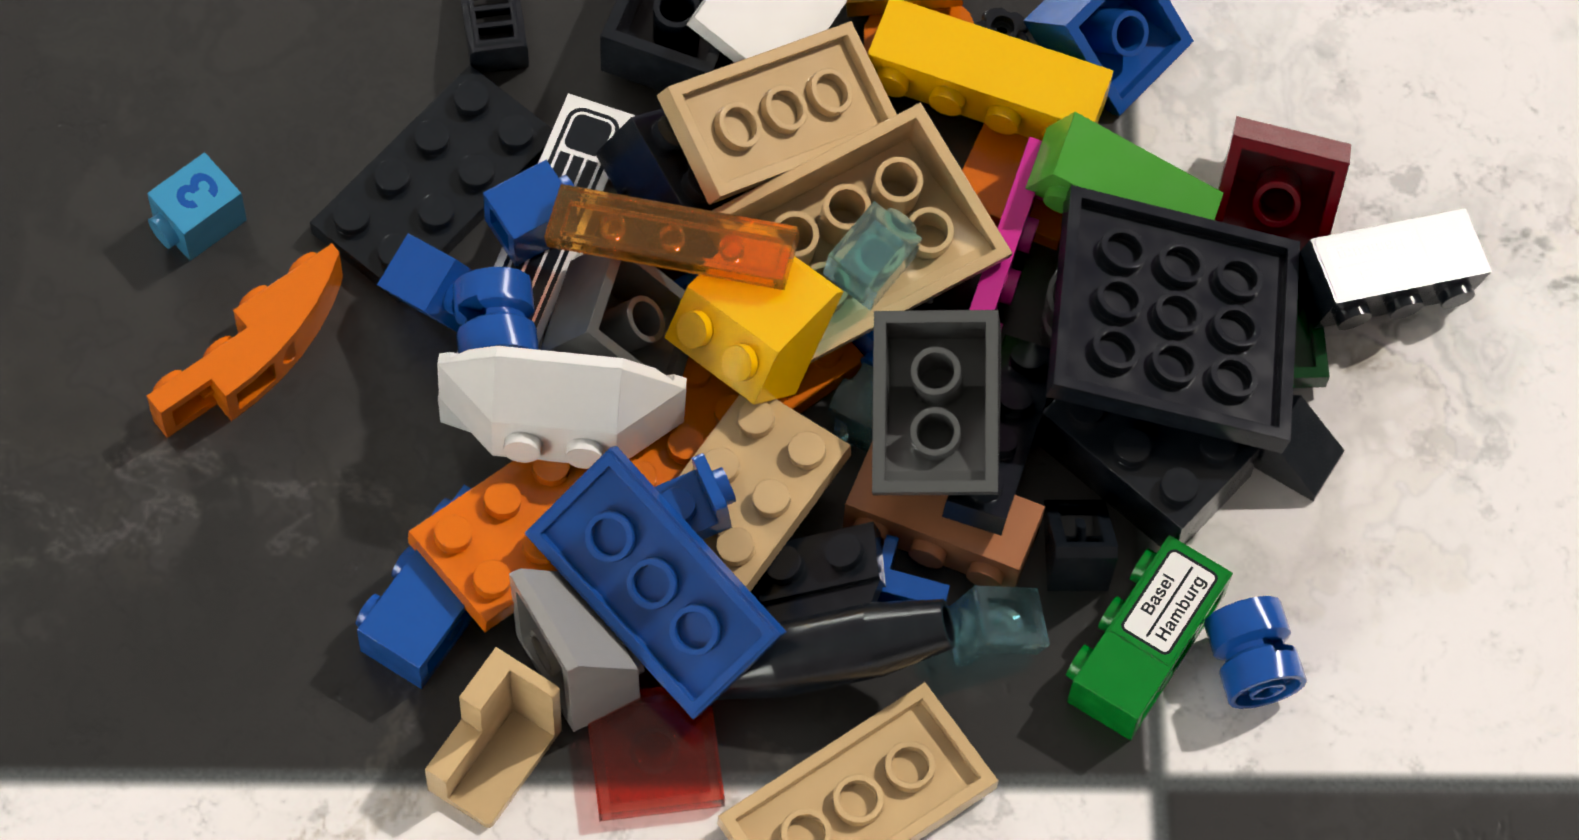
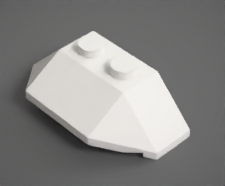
(559, 402)

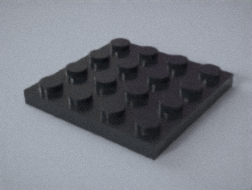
(1175, 319)

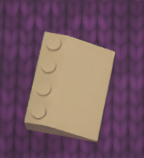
(900, 168)

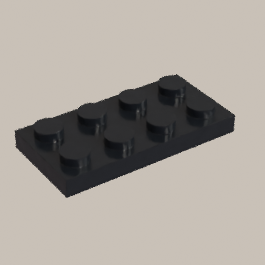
(433, 175)

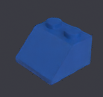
(1123, 35)

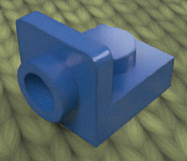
(701, 497)

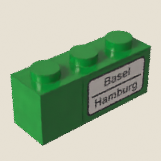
(1146, 636)

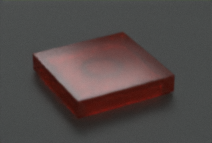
(654, 759)

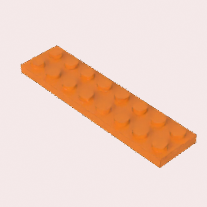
(482, 532)

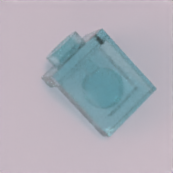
(998, 622)

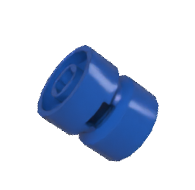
(494, 309)
(1252, 643)

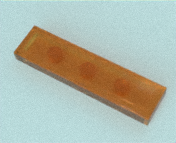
(672, 236)

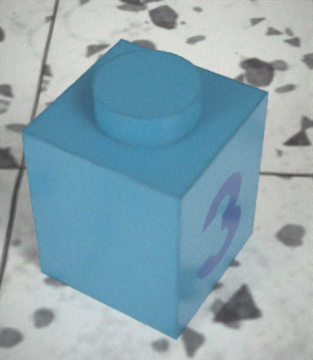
(195, 207)

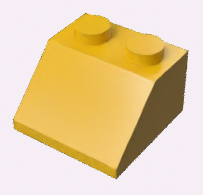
(755, 334)

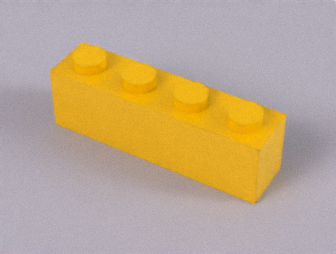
(982, 72)

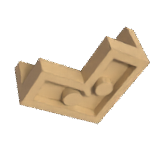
(502, 735)

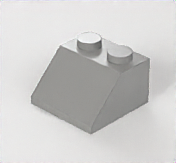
(572, 647)

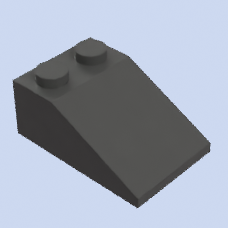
(936, 402)

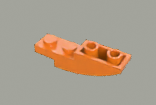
(273, 334)

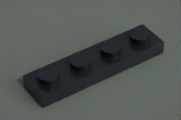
(1022, 403)

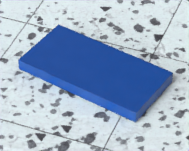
(655, 582)

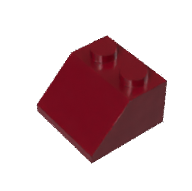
(1282, 181)

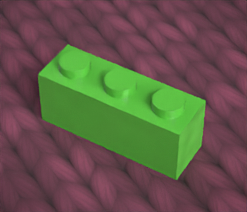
(1097, 159)

